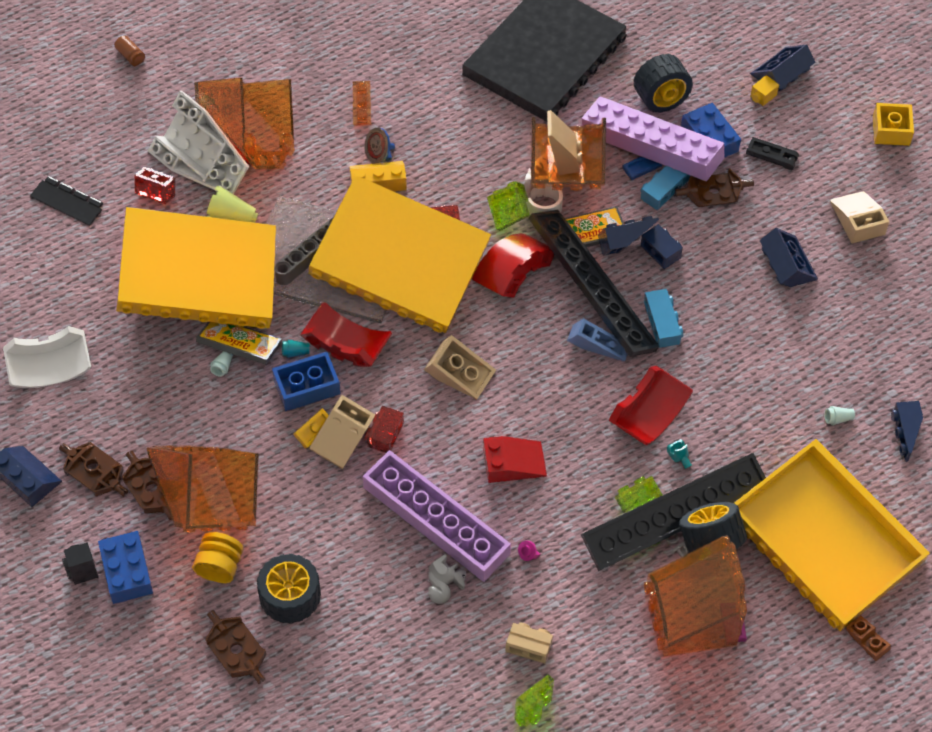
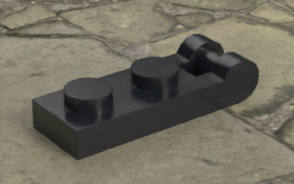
(772, 153)

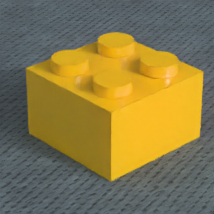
(893, 124)

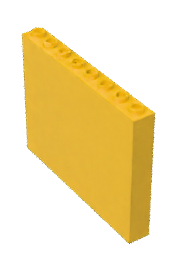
(399, 254)
(197, 268)
(829, 535)

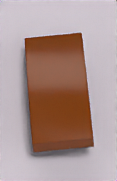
(865, 635)

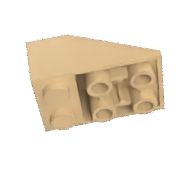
(860, 216)
(342, 431)

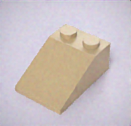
(564, 145)
(460, 368)

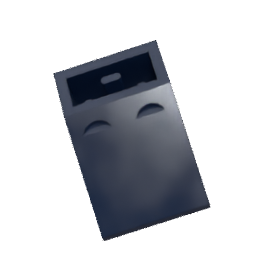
(616, 238)

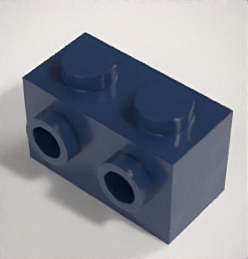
(661, 246)

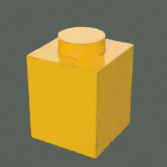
(764, 90)

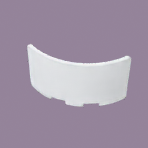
(48, 361)

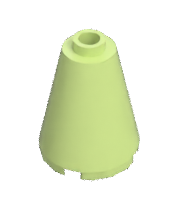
(230, 207)

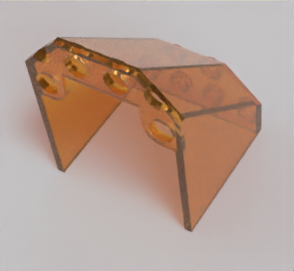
(253, 117)
(543, 166)
(207, 486)
(698, 600)

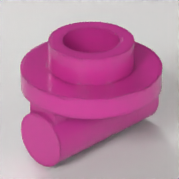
(528, 551)

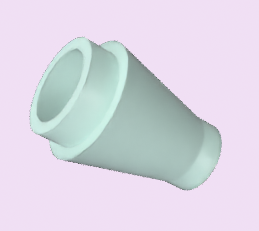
(221, 364)
(837, 415)

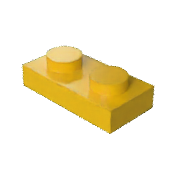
(310, 429)

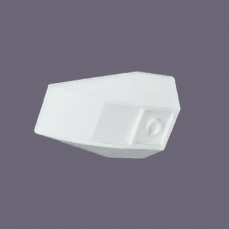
(199, 148)

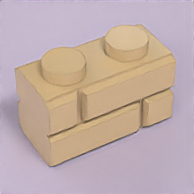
(529, 642)

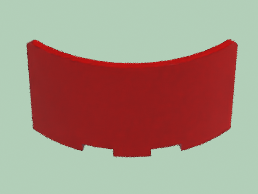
(509, 261)
(343, 337)
(652, 407)

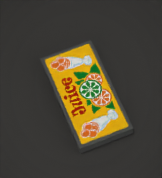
(590, 224)
(239, 341)

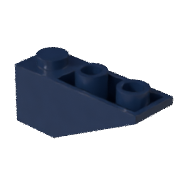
(908, 422)

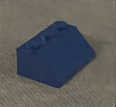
(786, 65)
(787, 258)
(26, 474)

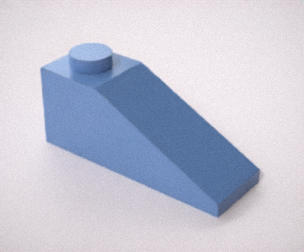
(595, 339)

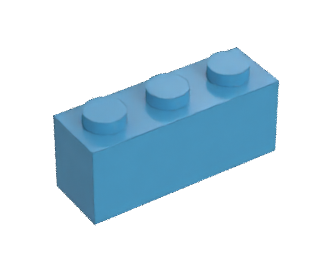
(663, 186)
(663, 318)

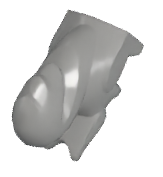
(441, 576)

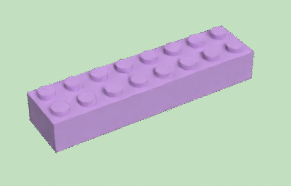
(657, 139)
(436, 515)

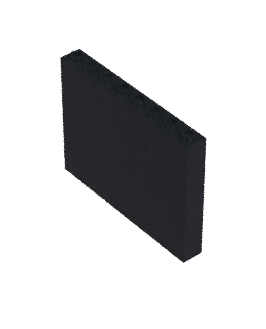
(544, 53)

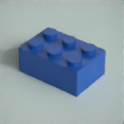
(711, 123)
(306, 381)
(125, 567)

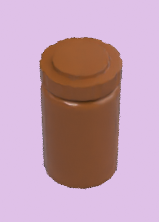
(129, 50)

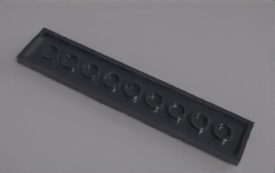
(594, 283)
(661, 516)

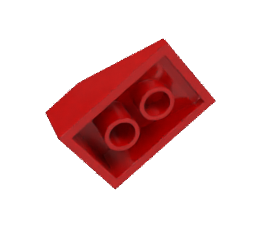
(513, 459)

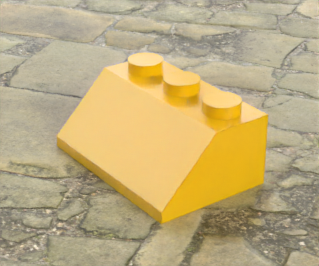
(387, 174)

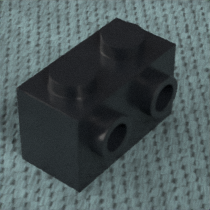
(79, 563)

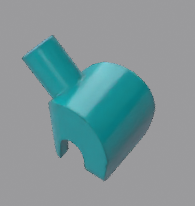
(679, 452)

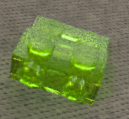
(509, 205)
(637, 495)
(530, 704)

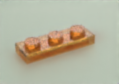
(361, 103)

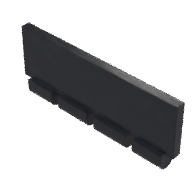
(67, 201)

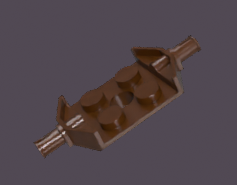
(727, 184)
(137, 478)
(100, 480)
(233, 632)

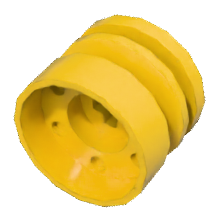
(217, 557)

